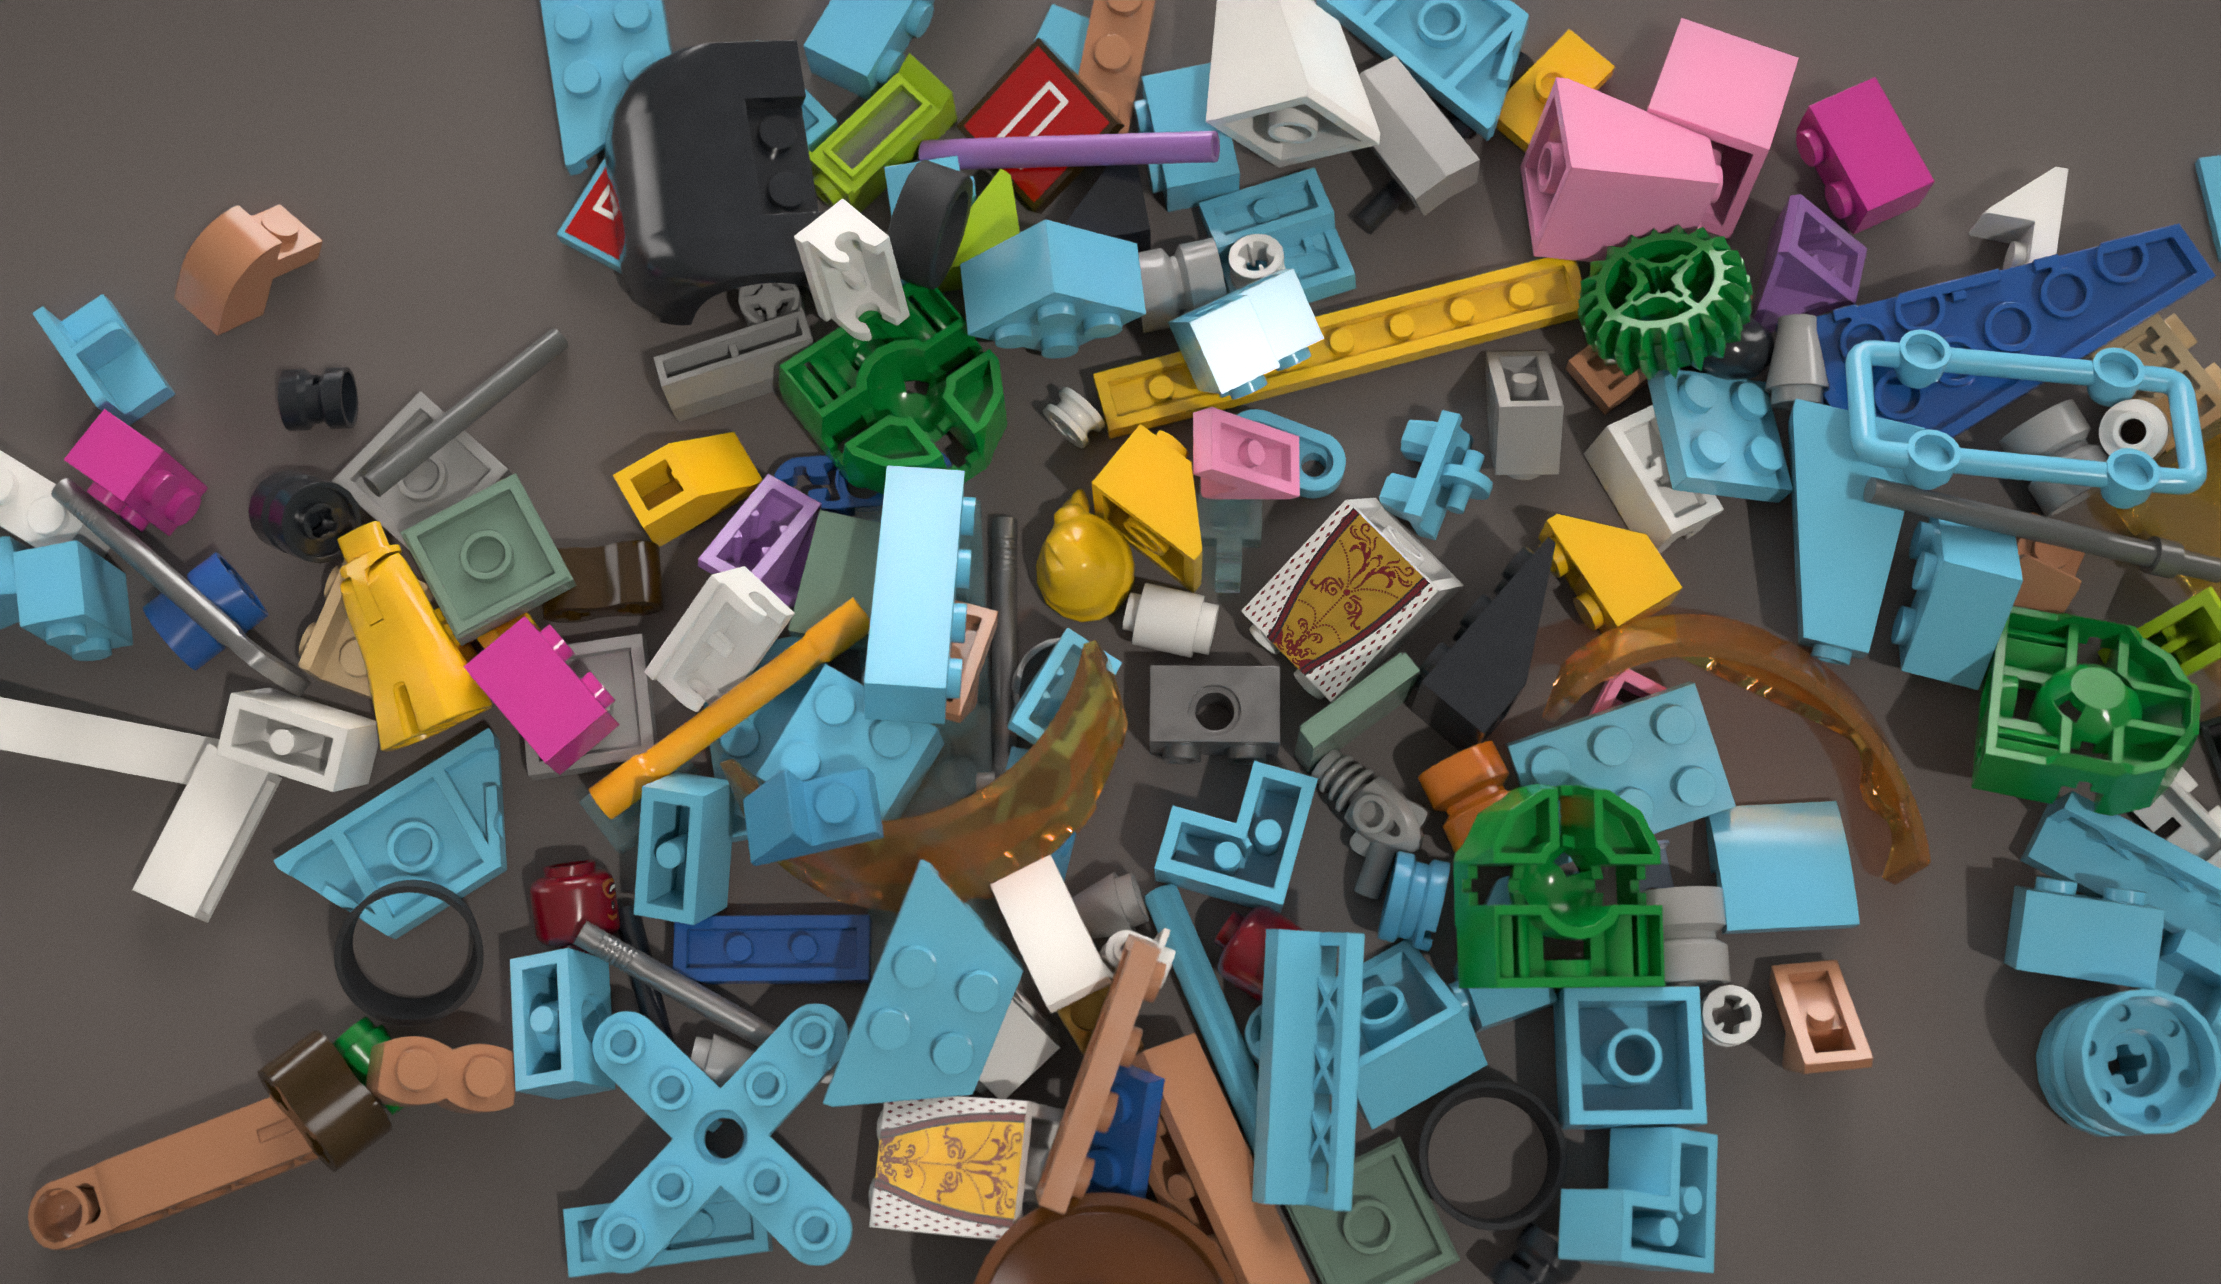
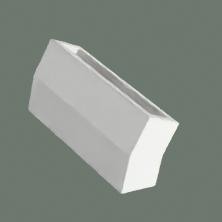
(207, 834)

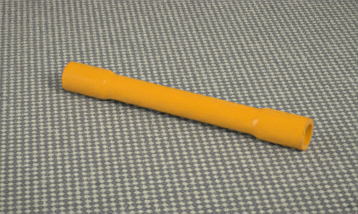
(819, 645)

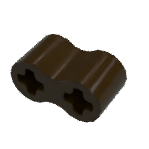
(609, 582)
(325, 1100)

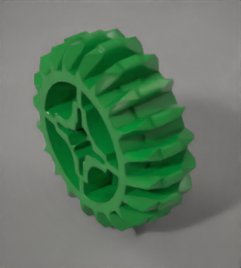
(1665, 301)

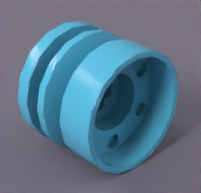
(2164, 1059)

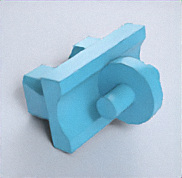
(1445, 478)

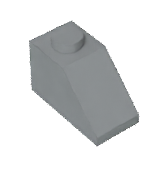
(1523, 414)

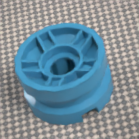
(1413, 900)

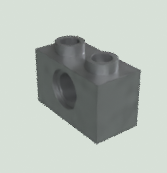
(1246, 691)

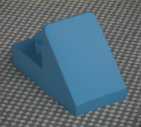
(811, 816)

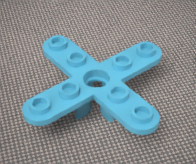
(689, 1104)

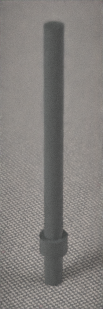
(2154, 556)

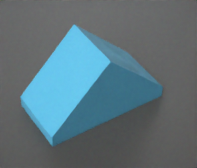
(1050, 687)

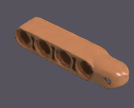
(168, 1176)

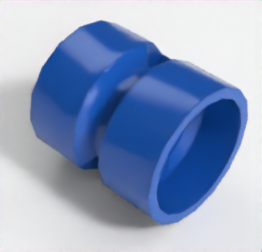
(226, 590)

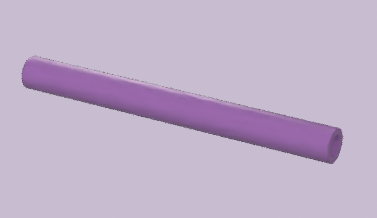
(1077, 150)

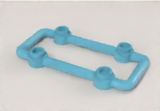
(2110, 378)

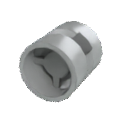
(1179, 282)
(2056, 433)
(1689, 935)

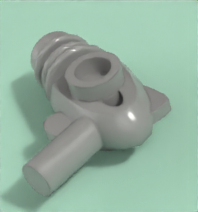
(1378, 814)

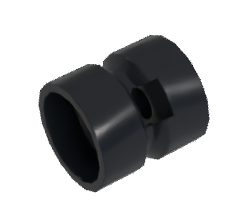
(303, 515)

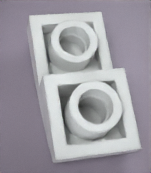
(1050, 934)

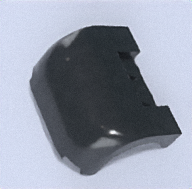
(710, 174)

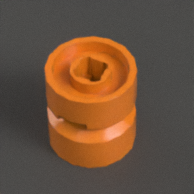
(1465, 787)

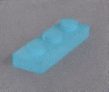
(714, 1233)

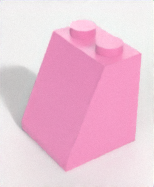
(1734, 98)
(1611, 174)

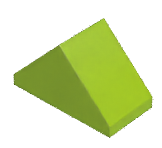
(990, 222)
(2187, 632)

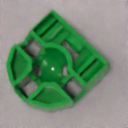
(902, 426)
(2132, 710)
(1521, 831)

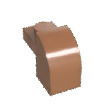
(234, 263)

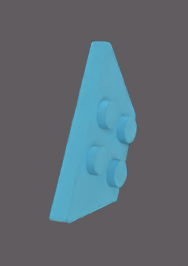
(1452, 48)
(592, 58)
(429, 827)
(928, 1003)

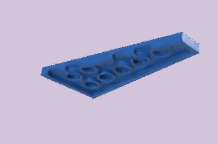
(2039, 308)

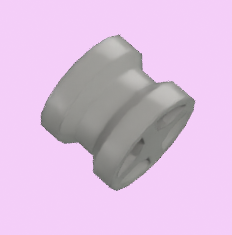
(769, 297)

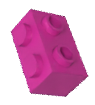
(1863, 156)
(135, 476)
(542, 694)

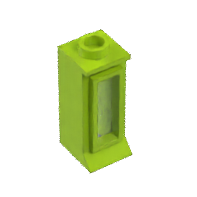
(882, 134)

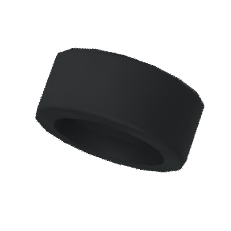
(930, 222)

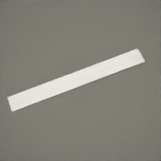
(100, 741)

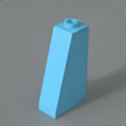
(1839, 538)

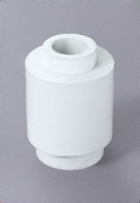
(2156, 423)
(1171, 620)

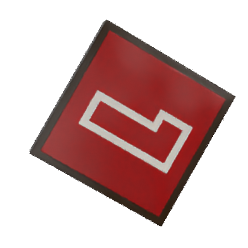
(1040, 99)

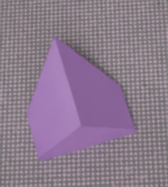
(1807, 265)
(767, 537)

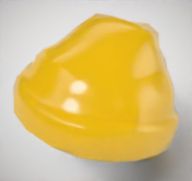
(1084, 563)

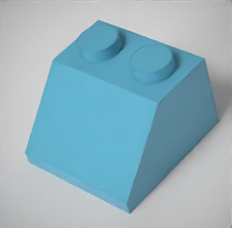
(1410, 1035)

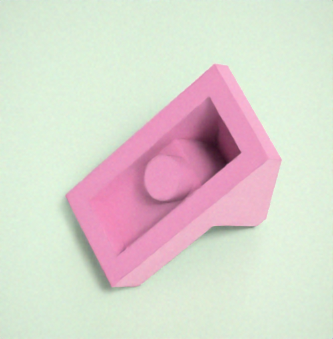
(1243, 458)

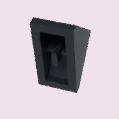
(1115, 207)

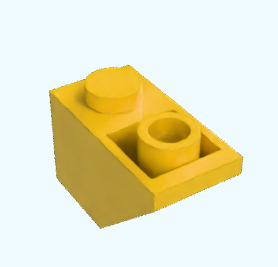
(687, 484)
(1610, 570)

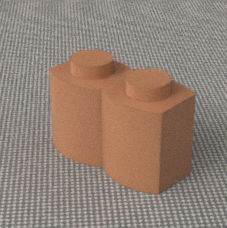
(427, 1072)

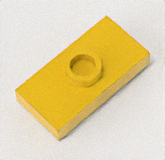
(1527, 97)

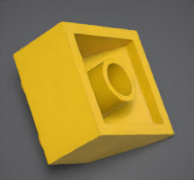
(1153, 503)

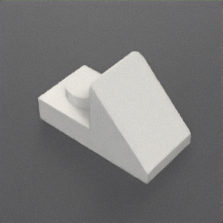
(2027, 219)

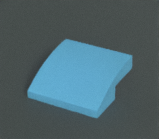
(1294, 214)
(1782, 867)

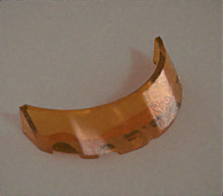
(1776, 672)
(996, 828)

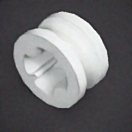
(1250, 249)
(1074, 417)
(1741, 1031)

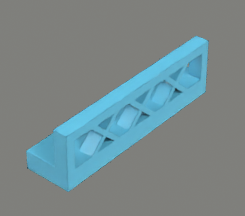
(2115, 852)
(1304, 1067)

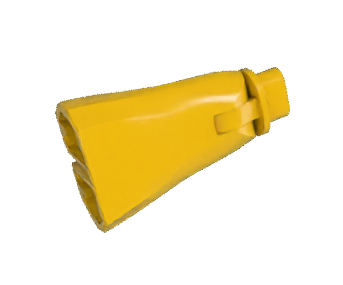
(408, 655)

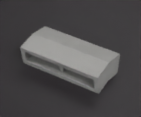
(1416, 138)
(731, 365)

